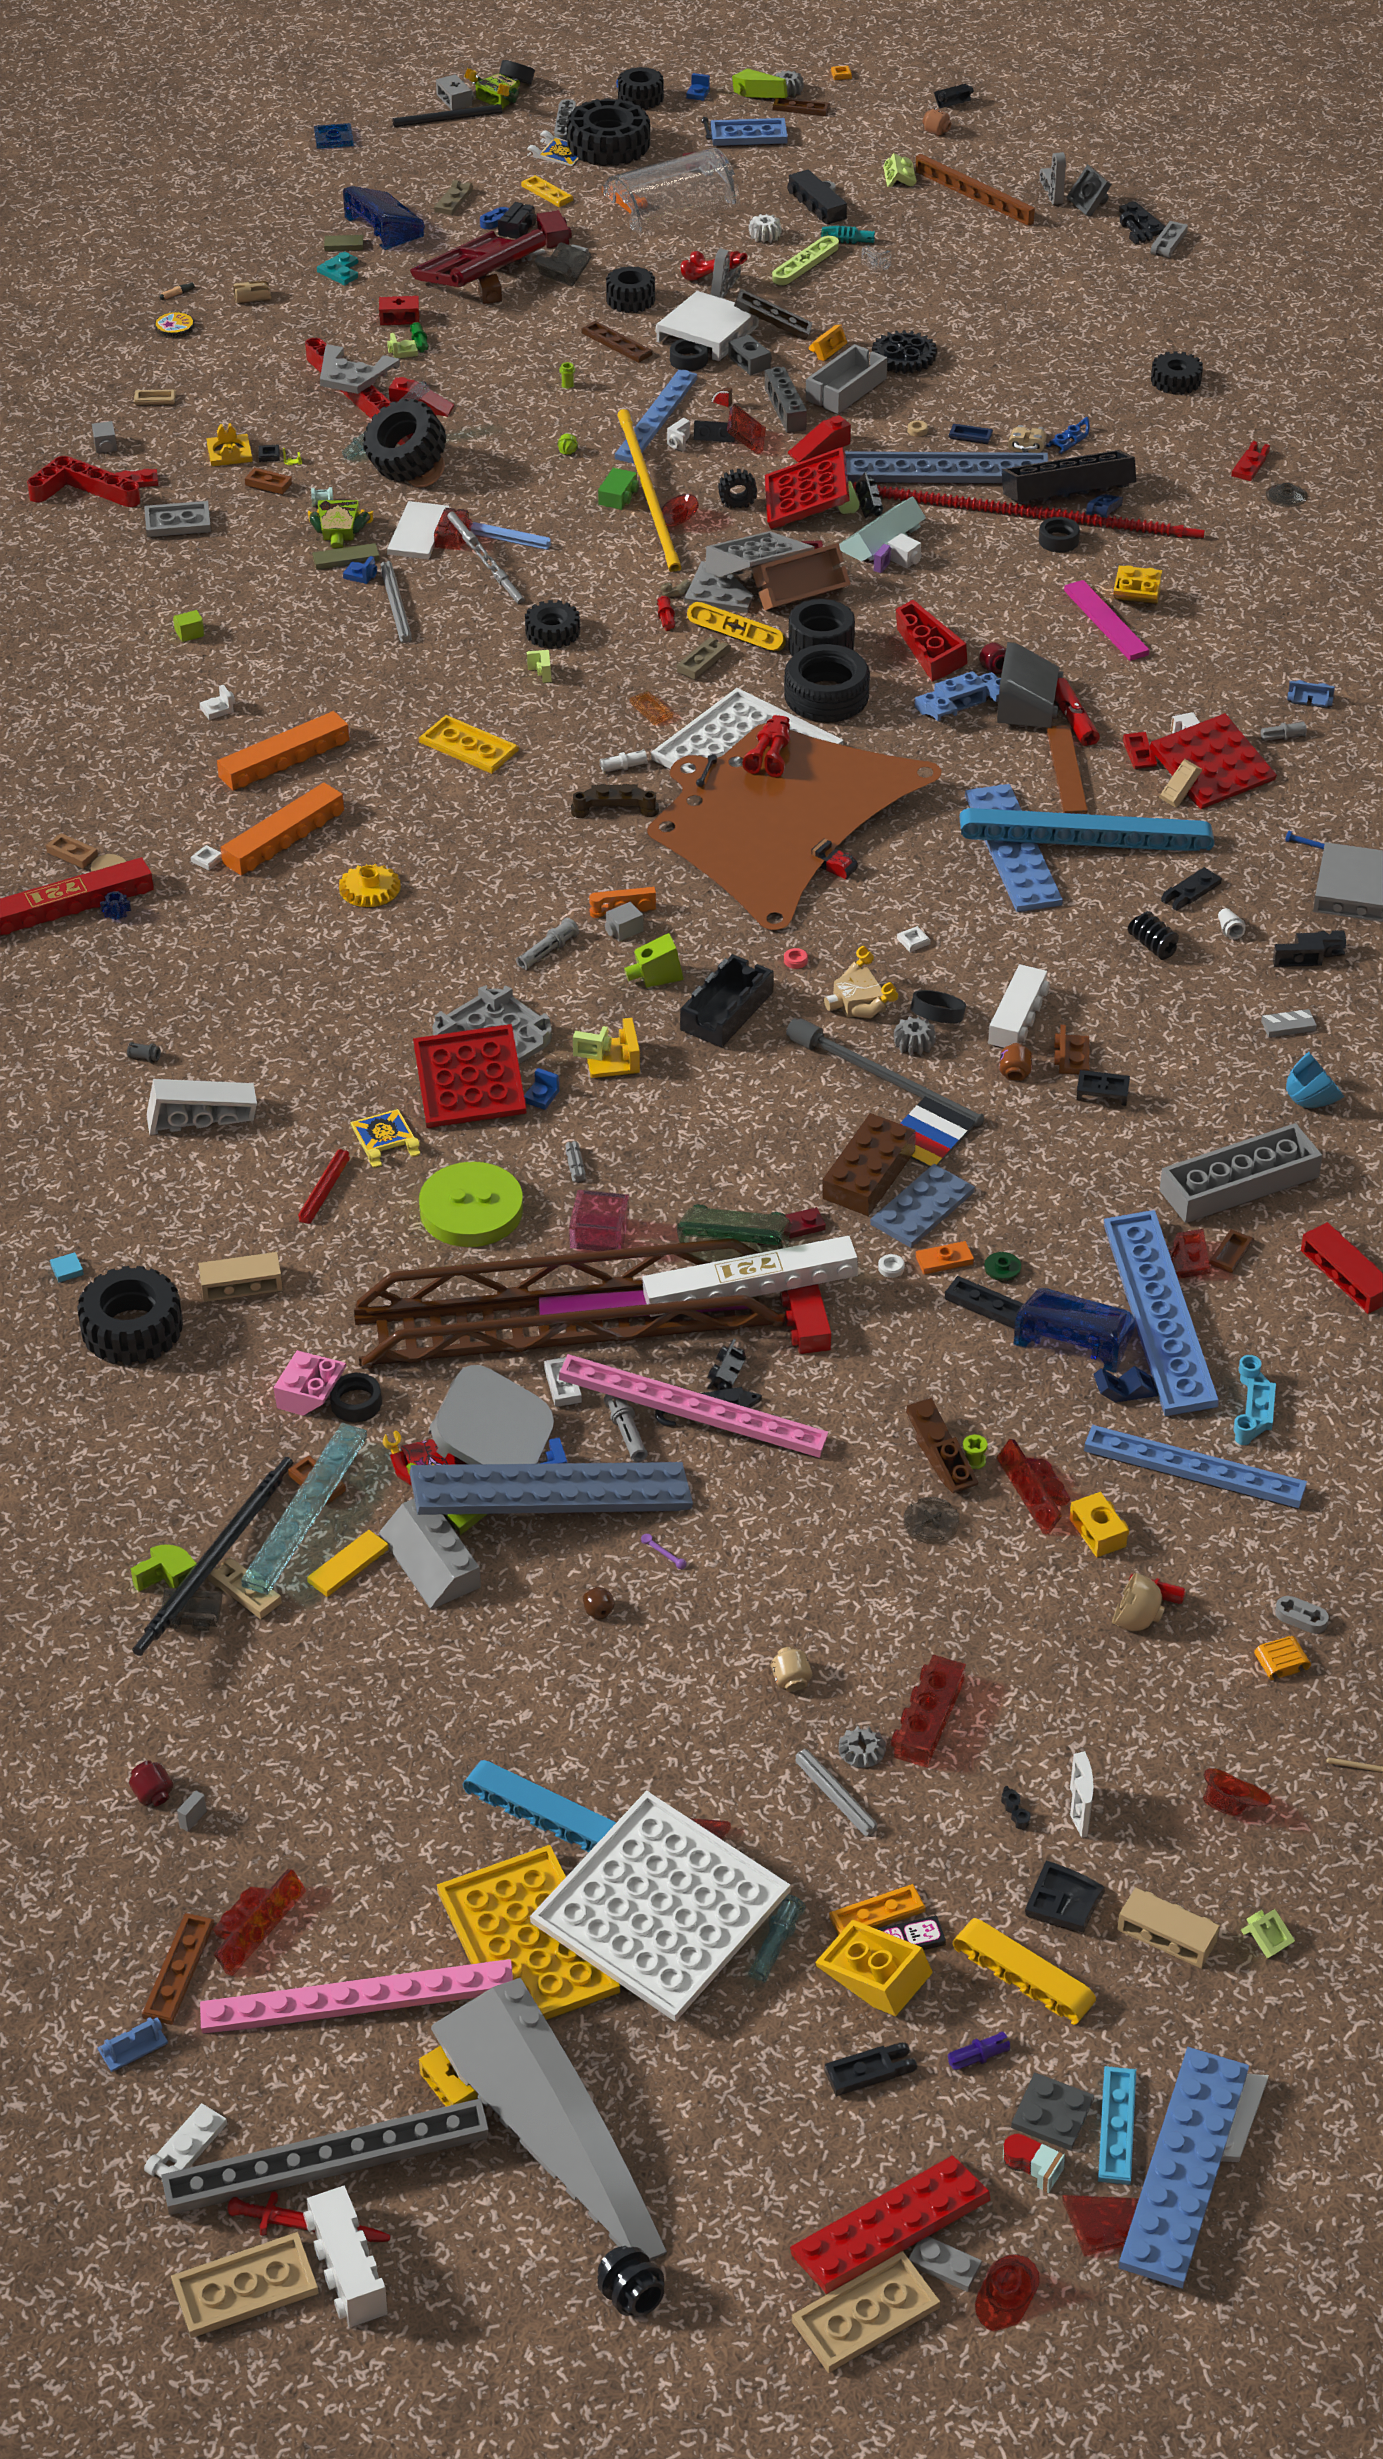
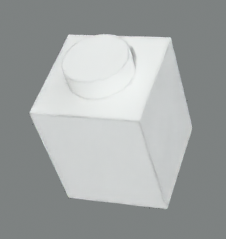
(905, 550)

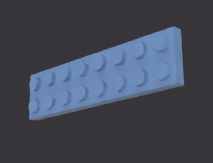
(1018, 863)
(1184, 2168)

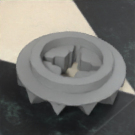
(854, 1755)

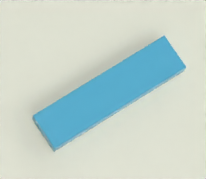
(1117, 2125)

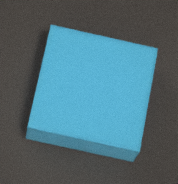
(66, 1267)

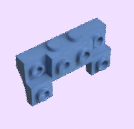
(958, 694)

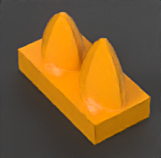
(829, 342)

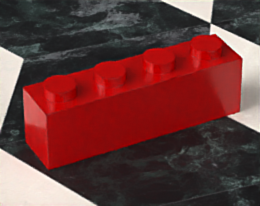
(1345, 1266)
(807, 1318)

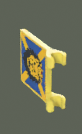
(383, 1133)

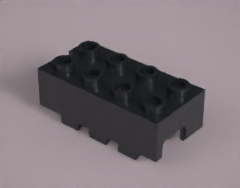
(726, 1000)

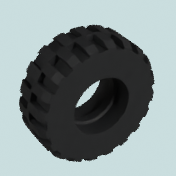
(608, 132)

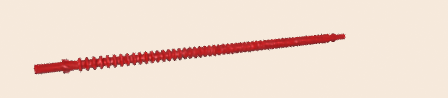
(1178, 530)

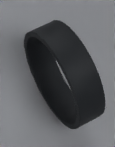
(925, 1005)

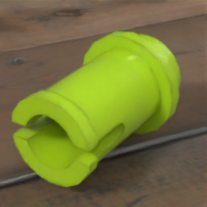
(567, 373)

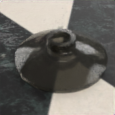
(1286, 495)

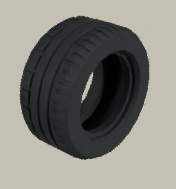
(826, 702)

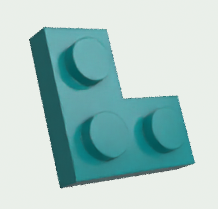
(339, 268)

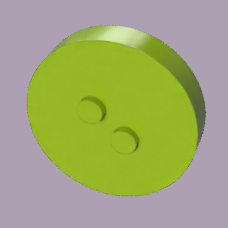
(471, 1204)

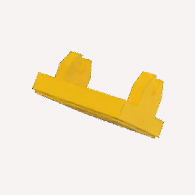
(226, 456)

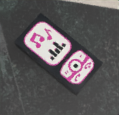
(921, 1932)

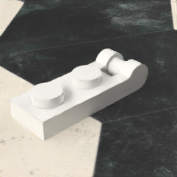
(187, 2142)

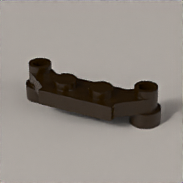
(614, 795)

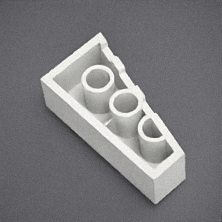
(346, 2252)

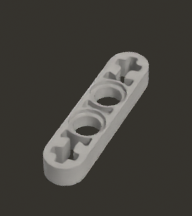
(562, 117)

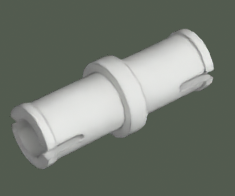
(623, 761)

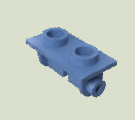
(1321, 693)
(133, 2044)

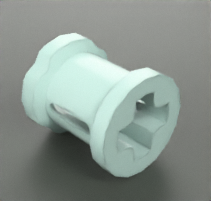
(316, 495)

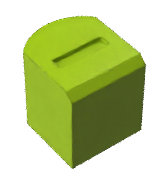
(188, 625)

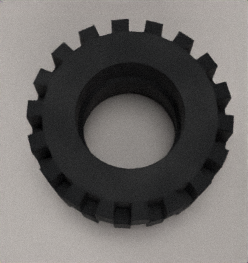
(641, 87)
(630, 289)

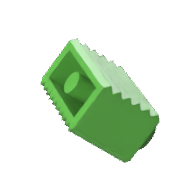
(618, 488)

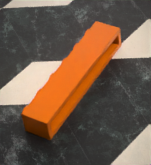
(283, 750)
(282, 829)

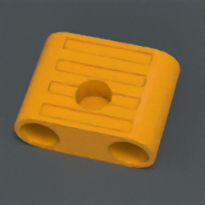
(1282, 1657)

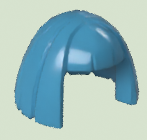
(1310, 1085)

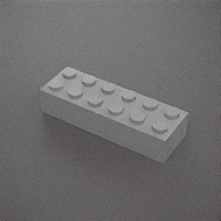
(1240, 1172)

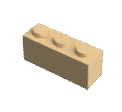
(240, 1276)
(1168, 1927)

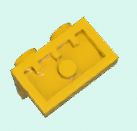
(622, 1057)

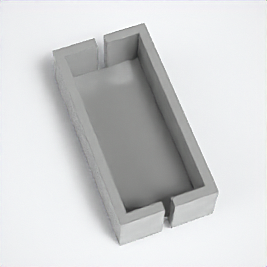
(846, 378)

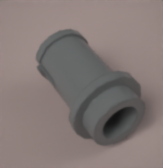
(141, 1051)

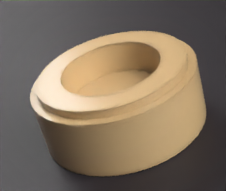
(917, 428)

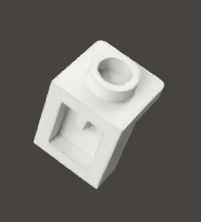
(678, 434)
(220, 705)

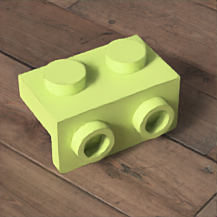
(899, 169)

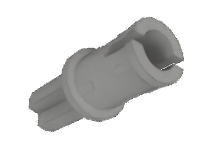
(1284, 731)

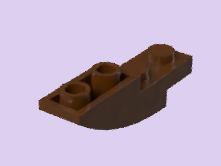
(939, 1447)

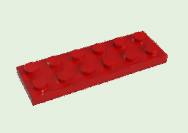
(890, 2224)

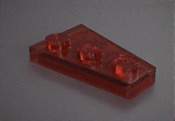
(1100, 2221)

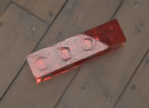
(928, 1711)

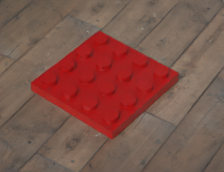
(806, 488)
(1222, 752)
(469, 1076)

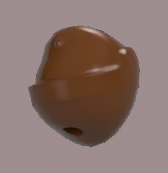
(598, 1602)

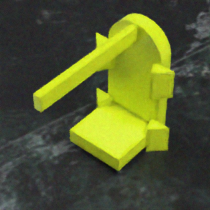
(290, 461)

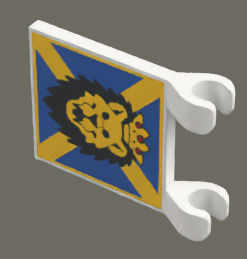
(555, 151)

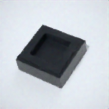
(269, 453)

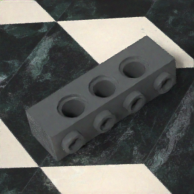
(785, 399)

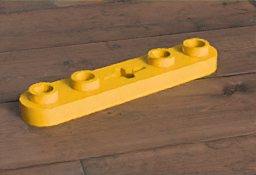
(754, 633)

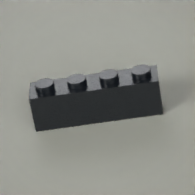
(817, 197)

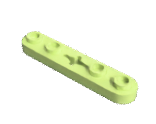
(805, 260)

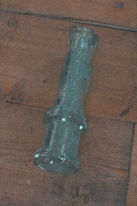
(781, 1926)

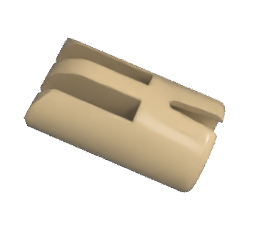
(251, 291)

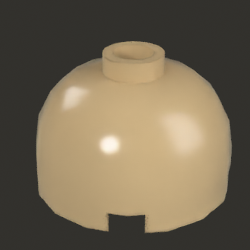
(1139, 1604)

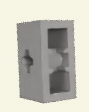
(454, 92)

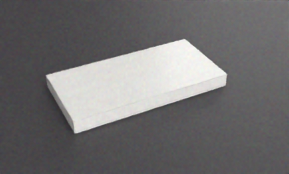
(416, 530)

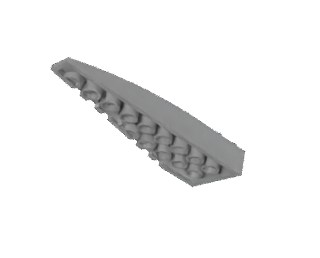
(525, 2076)

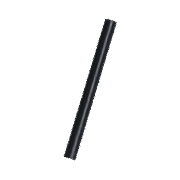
(447, 115)

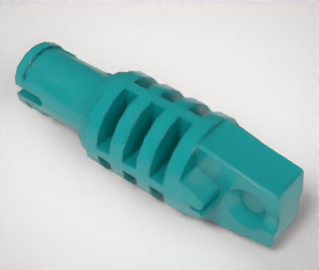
(848, 234)

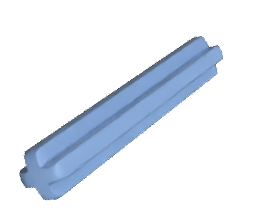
(511, 535)

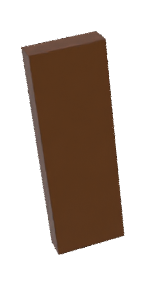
(801, 106)

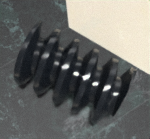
(1154, 935)

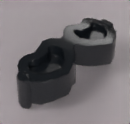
(1011, 1800)

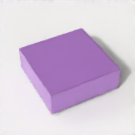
(882, 558)

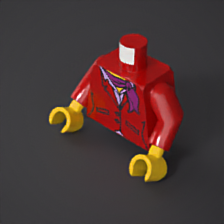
(417, 1453)

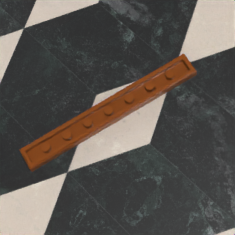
(975, 189)

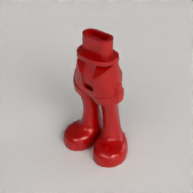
(699, 267)
(773, 734)

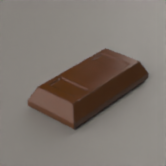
(1231, 1251)

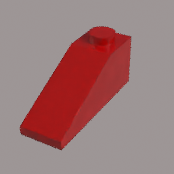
(438, 404)
(823, 438)

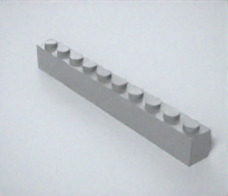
(324, 2156)

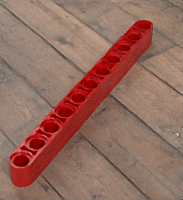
(368, 400)

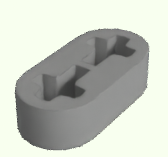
(1301, 1614)

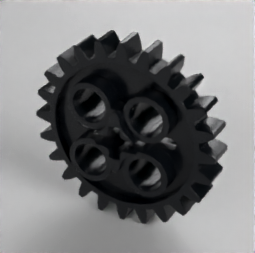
(906, 351)

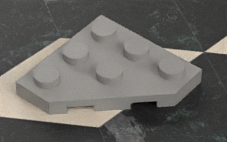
(717, 592)

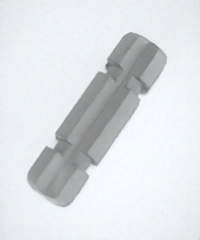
(575, 1161)

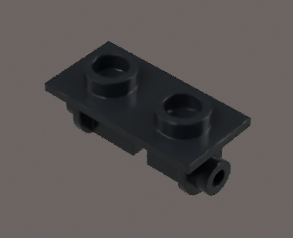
(953, 95)
(712, 431)
(866, 489)
(731, 1359)

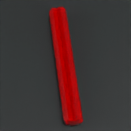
(324, 1186)

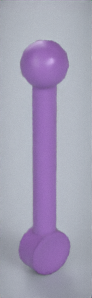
(647, 1539)

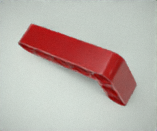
(85, 477)

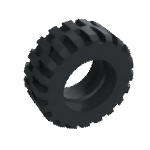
(417, 453)
(133, 1338)

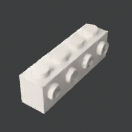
(1018, 1006)

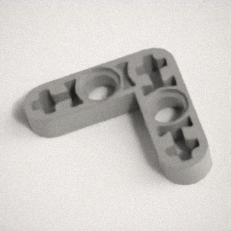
(1054, 178)
(722, 277)

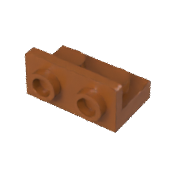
(1072, 1052)

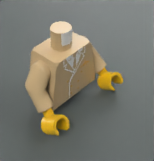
(858, 990)

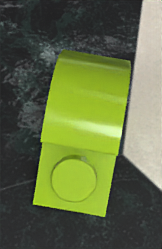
(166, 1563)

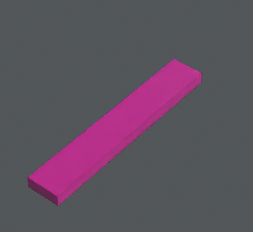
(1106, 620)

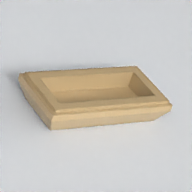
(154, 397)
(1180, 783)

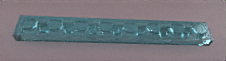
(304, 1509)

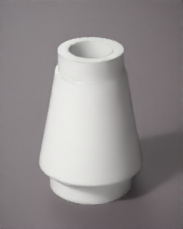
(1231, 924)

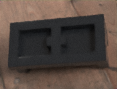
(1103, 1085)

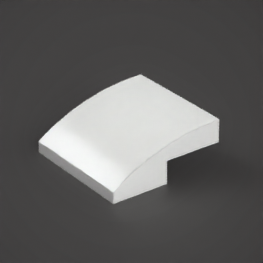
(1082, 1793)

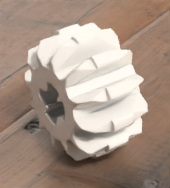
(765, 228)

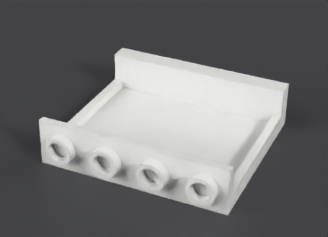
(707, 322)

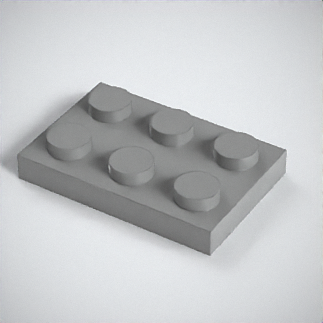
(177, 519)

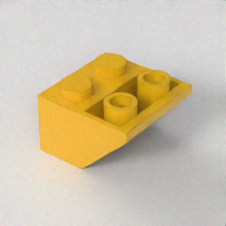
(1137, 584)

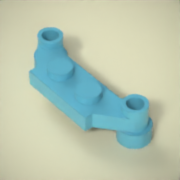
(1258, 1404)

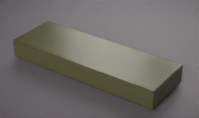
(344, 556)

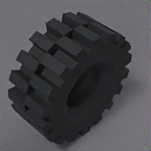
(1176, 372)
(552, 624)

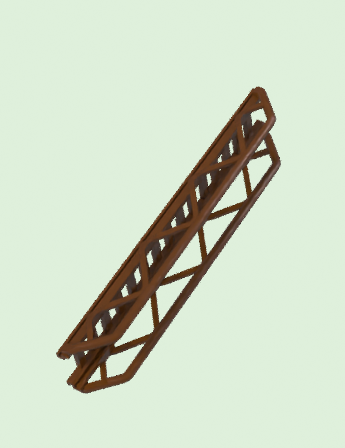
(519, 1297)

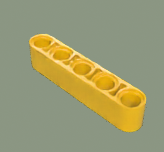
(1025, 1970)

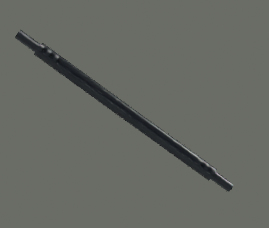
(212, 1557)

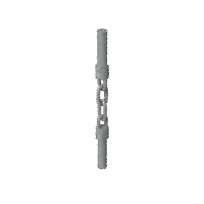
(500, 576)

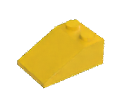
(876, 1966)

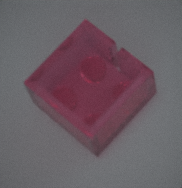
(599, 1221)

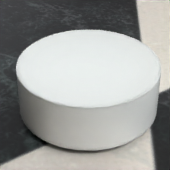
(891, 1265)

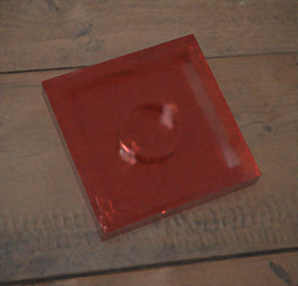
(746, 429)

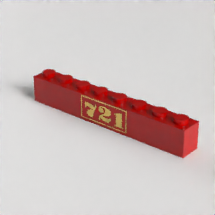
(73, 895)

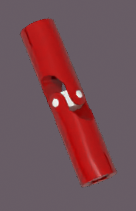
(1075, 713)

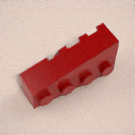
(930, 641)

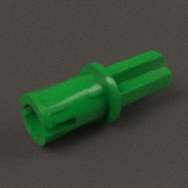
(419, 336)

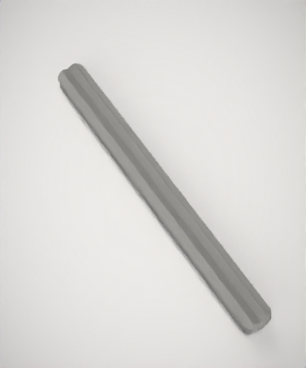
(396, 602)

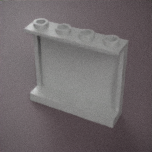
(1350, 882)

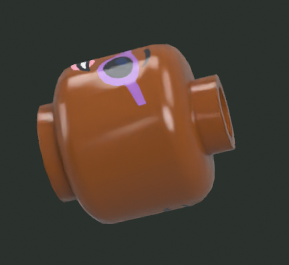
(1015, 1062)

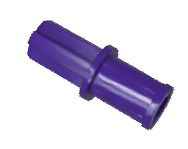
(978, 2051)

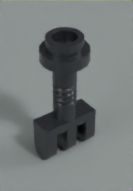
(1127, 219)

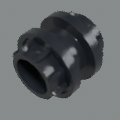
(630, 2281)

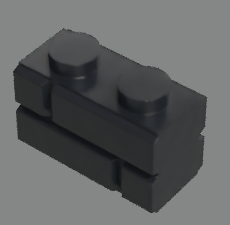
(517, 220)

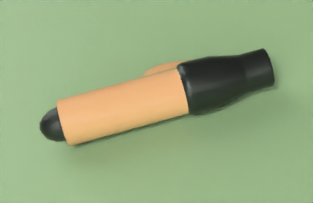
(176, 291)

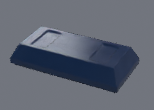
(970, 433)

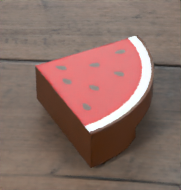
(723, 397)

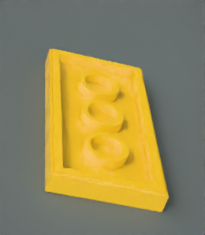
(468, 744)

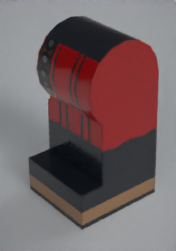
(837, 862)

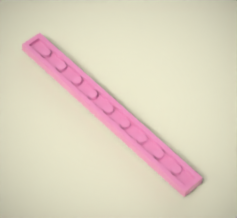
(693, 1405)
(353, 1997)

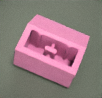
(306, 1382)

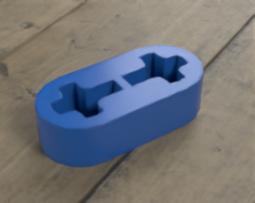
(491, 219)

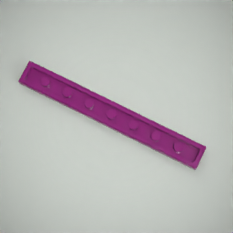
(584, 1302)

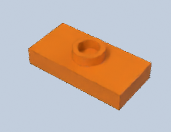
(944, 1257)

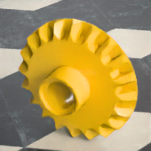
(369, 885)

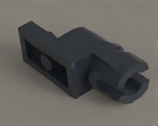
(1310, 949)

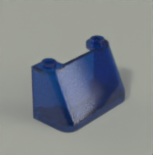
(386, 214)
(1077, 1322)

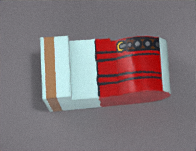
(1034, 2158)

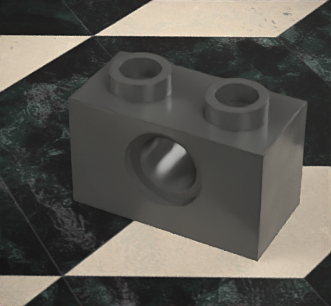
(749, 354)

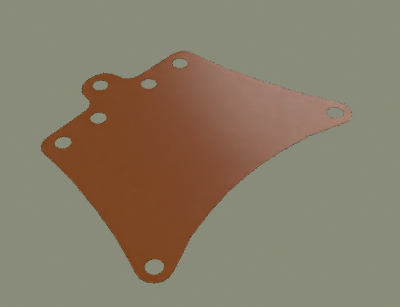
(760, 829)

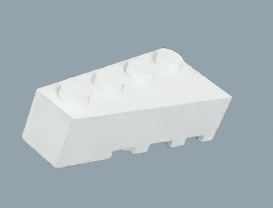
(199, 1104)

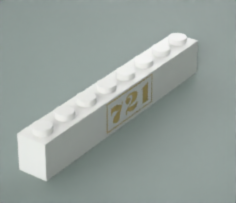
(756, 1273)

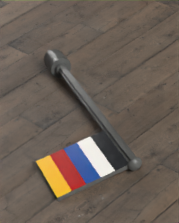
(937, 1120)

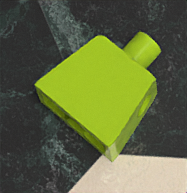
(656, 963)

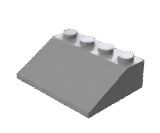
(750, 552)

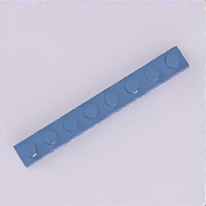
(658, 412)
(1195, 1466)

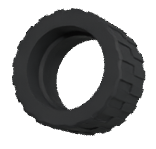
(820, 623)

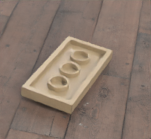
(244, 2285)
(865, 2311)

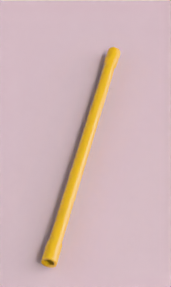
(670, 554)

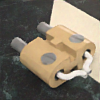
(1030, 440)

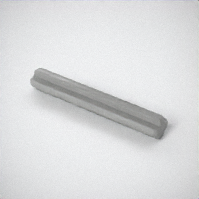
(836, 1792)

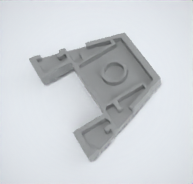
(351, 376)

